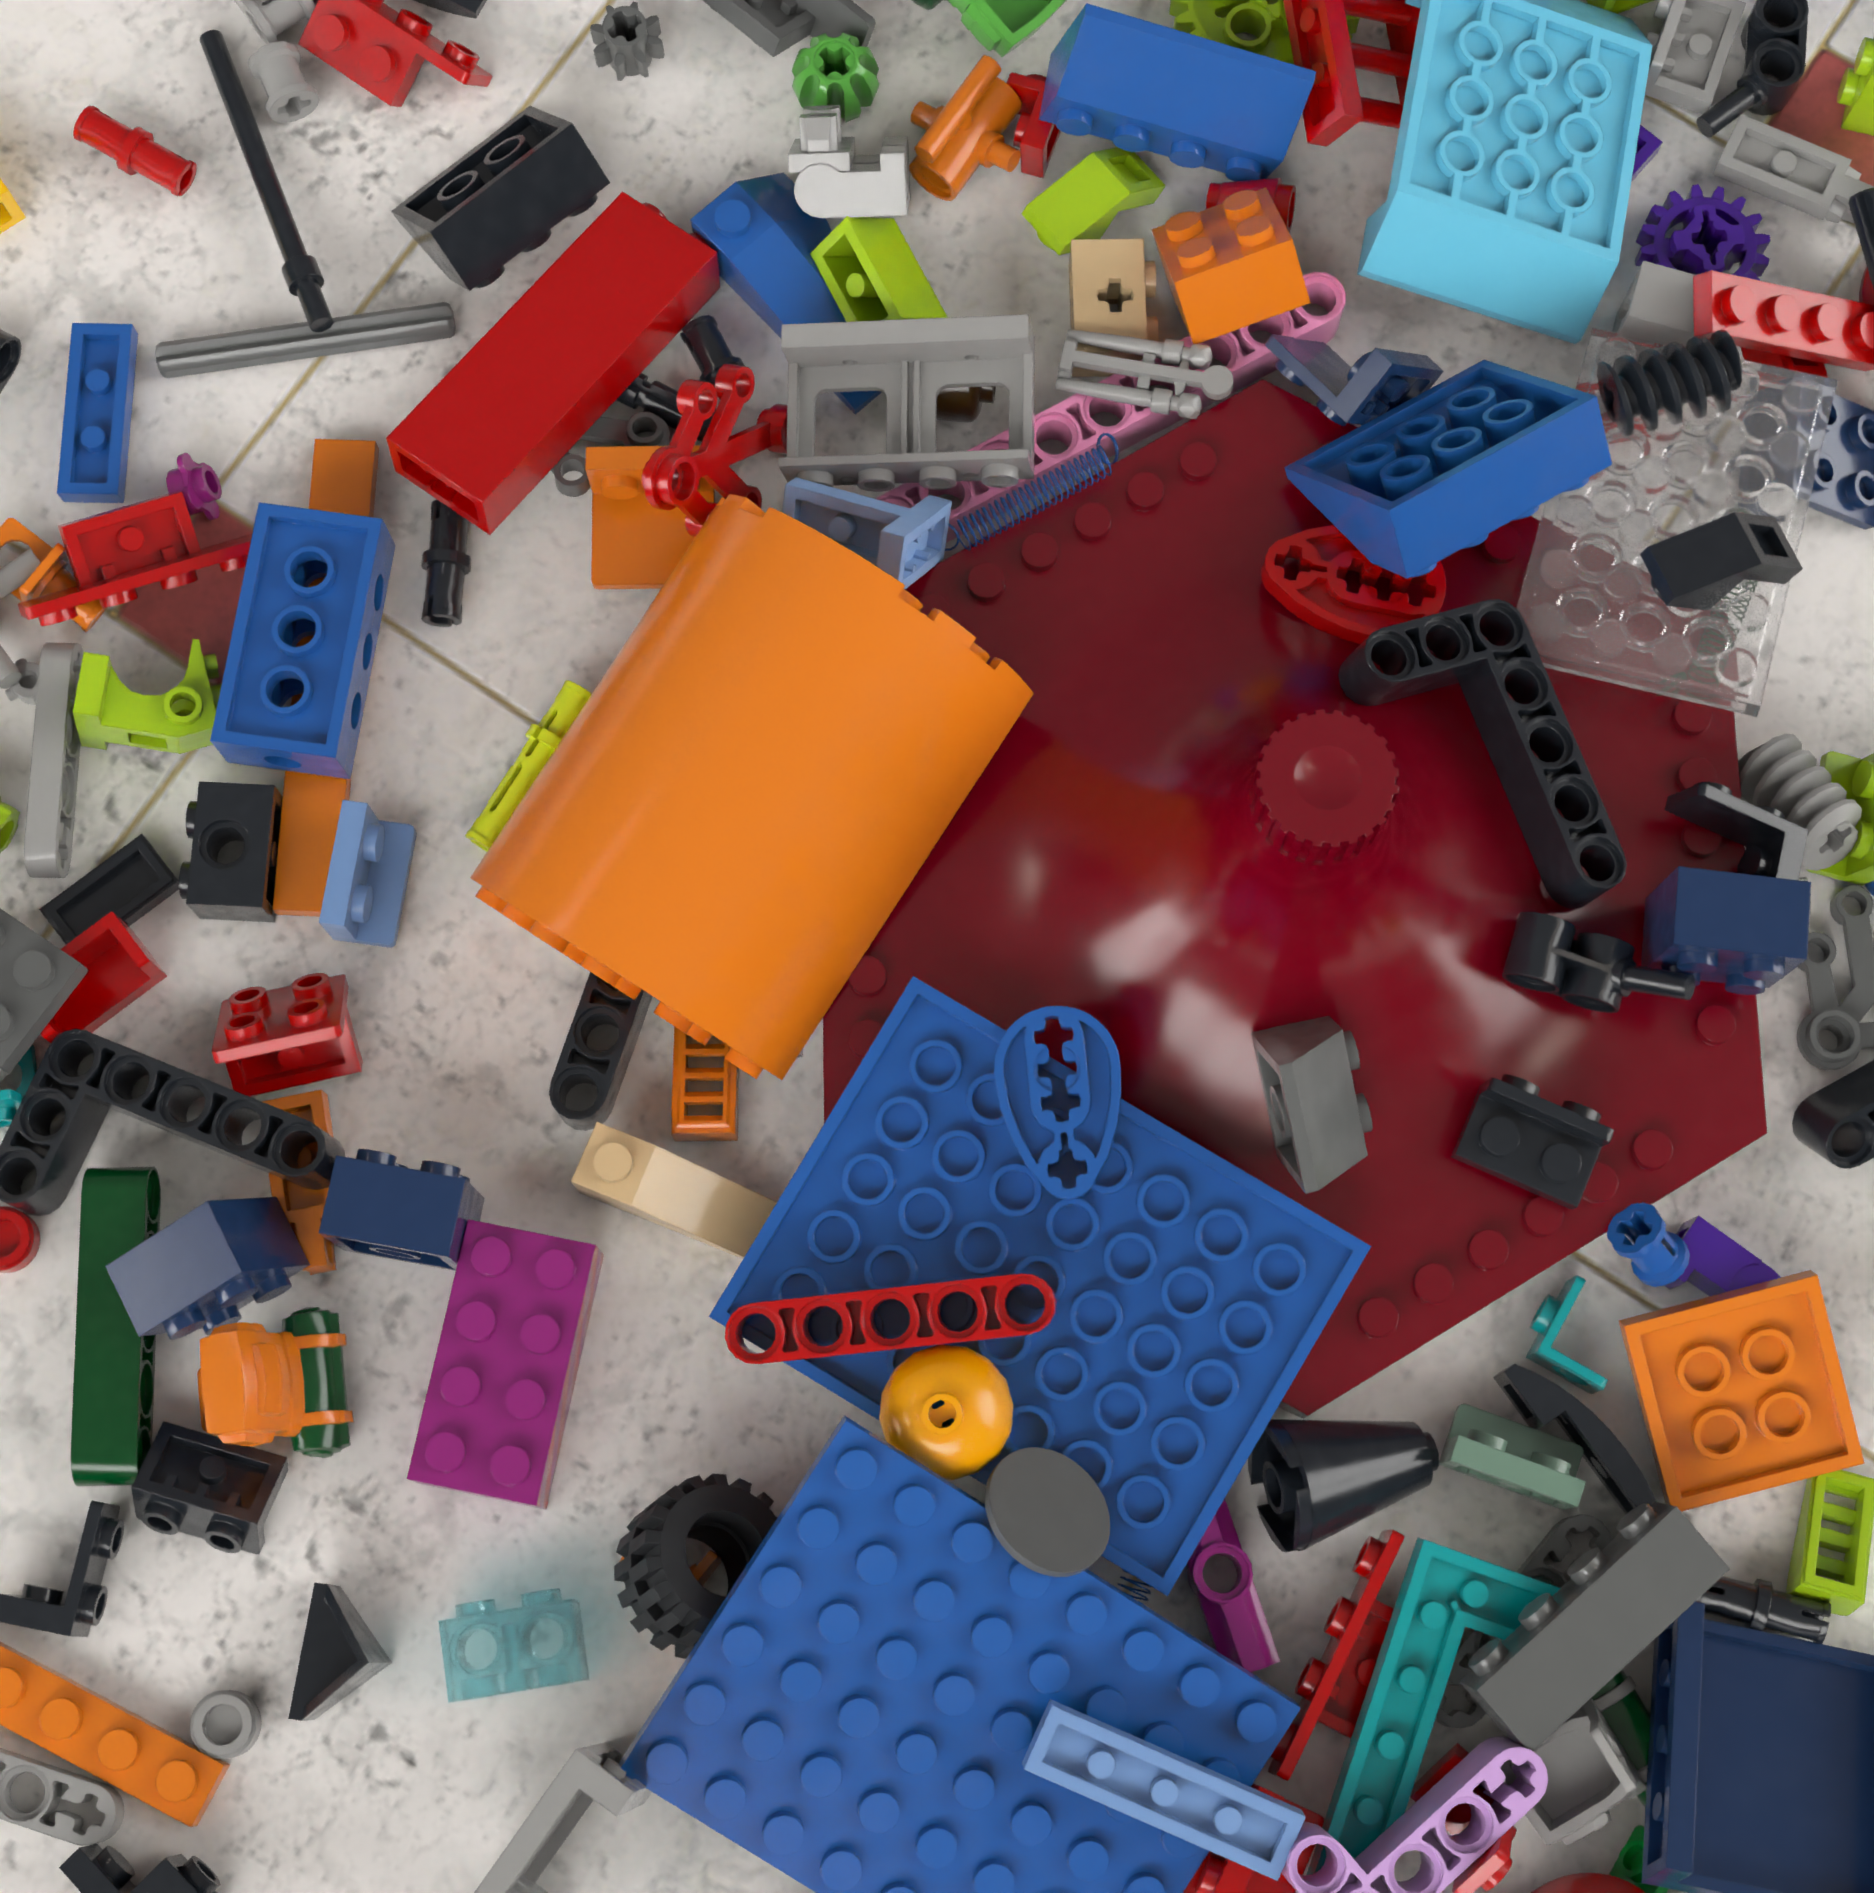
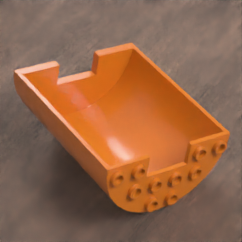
(753, 784)

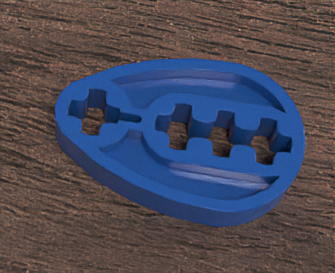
(1022, 1091)

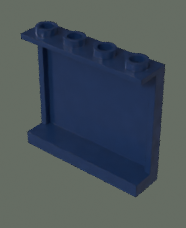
(1758, 1763)

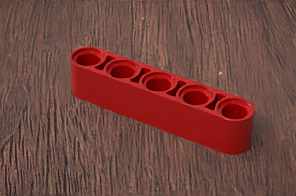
(858, 1314)

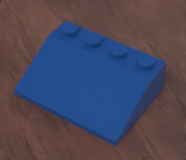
(1454, 465)

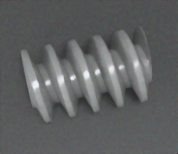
(1789, 781)

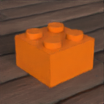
(1230, 265)

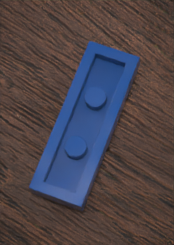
(97, 413)

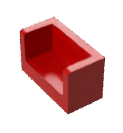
(117, 976)

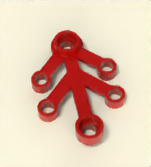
(674, 472)

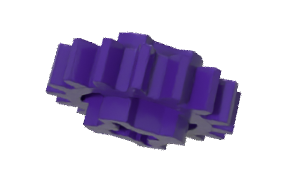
(1717, 229)

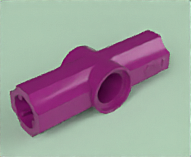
(1234, 1617)

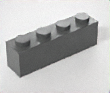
(1593, 1624)

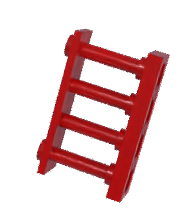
(1323, 44)

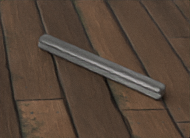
(298, 341)

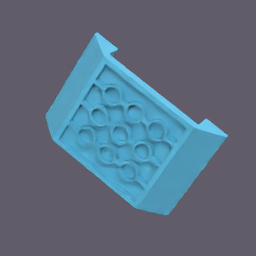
(1513, 160)

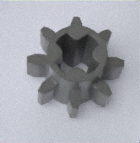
(627, 41)

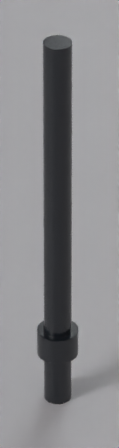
(299, 269)

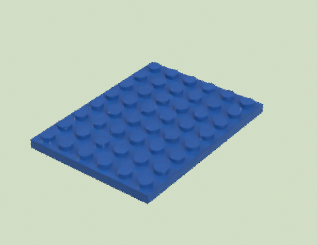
(1171, 1278)
(886, 1678)

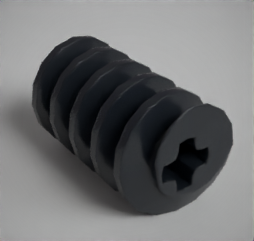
(1670, 380)

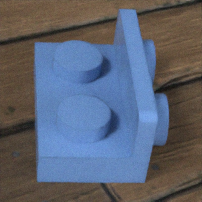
(367, 877)

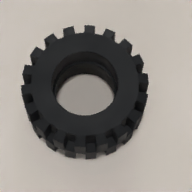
(655, 1561)

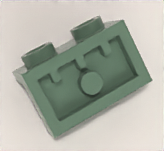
(1514, 1457)

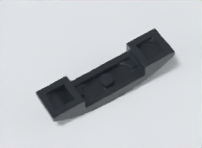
(1543, 1400)

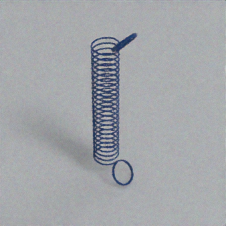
(1099, 455)

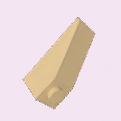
(670, 1191)

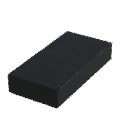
(125, 883)

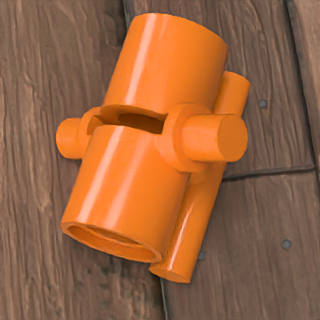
(965, 132)

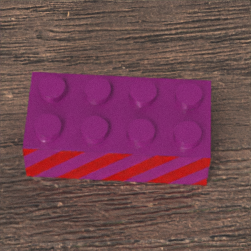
(506, 1364)

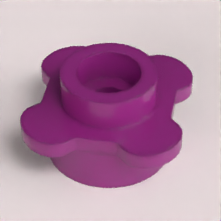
(198, 485)

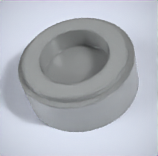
(225, 1724)

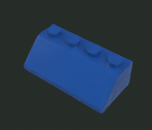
(1174, 94)

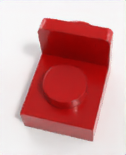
(1032, 136)

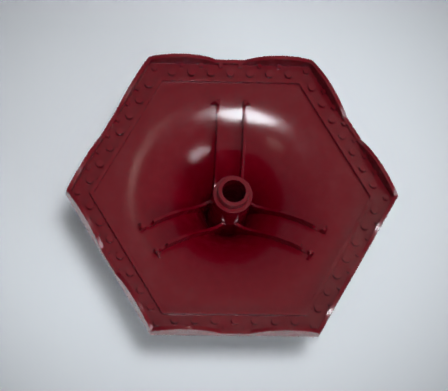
(1238, 847)

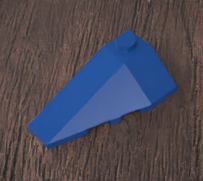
(767, 259)

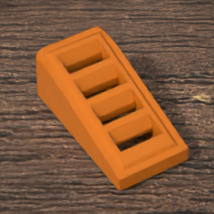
(703, 1127)

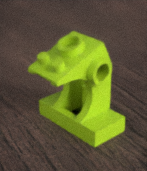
(113, 714)

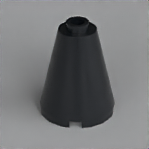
(1335, 1474)

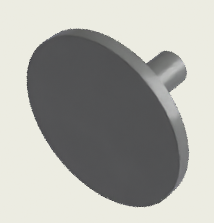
(1047, 1512)

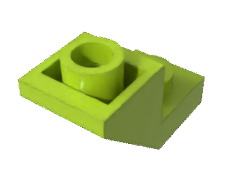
(1090, 197)

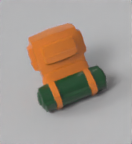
(277, 1383)

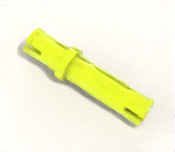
(534, 755)

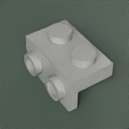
(1691, 50)

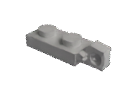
(1789, 170)

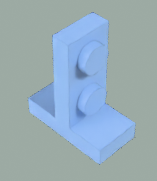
(887, 535)

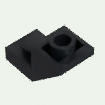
(1713, 558)
(109, 1872)

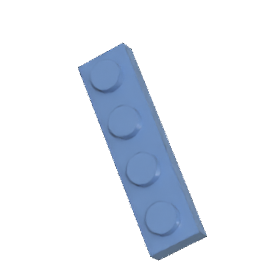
(1163, 1789)

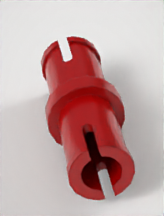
(134, 150)

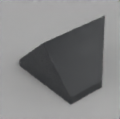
(335, 1654)

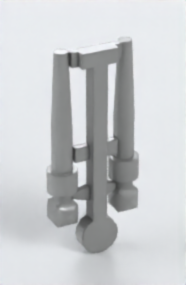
(1214, 381)

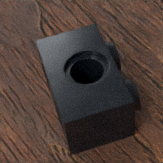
(247, 885)

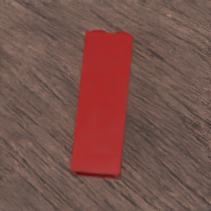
(555, 362)

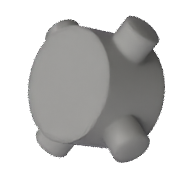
(27, 686)

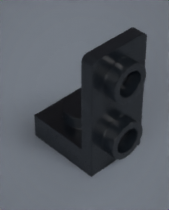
(1771, 842)
(86, 1597)

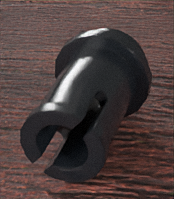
(708, 347)

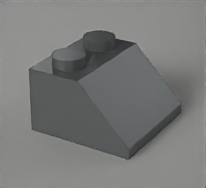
(1312, 1099)

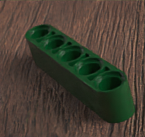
(111, 1361)

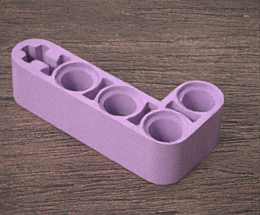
(1424, 1827)

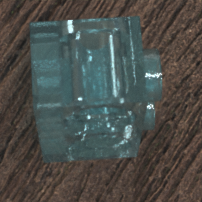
(516, 1663)

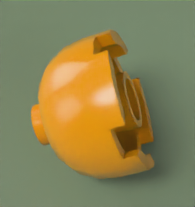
(972, 1395)

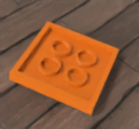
(1741, 1391)

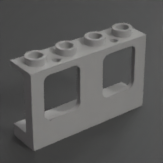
(910, 366)
(587, 1776)

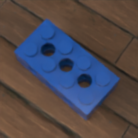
(277, 611)

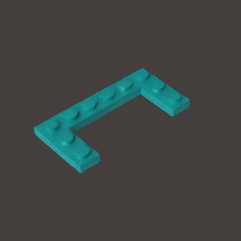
(1434, 1605)

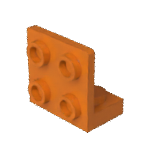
(630, 538)

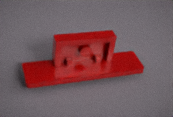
(384, 47)
(132, 549)
(1338, 1682)

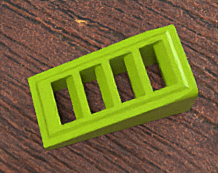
(1806, 1562)

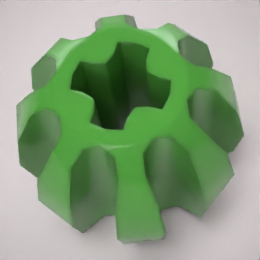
(836, 74)

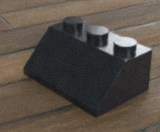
(503, 197)

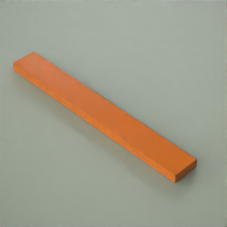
(311, 803)

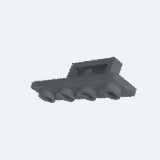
(782, 23)

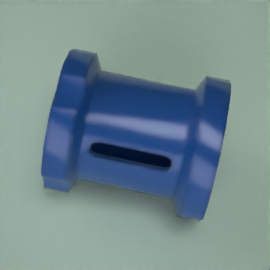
(1649, 1255)

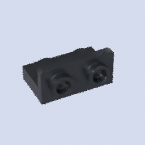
(1532, 1140)
(207, 1488)

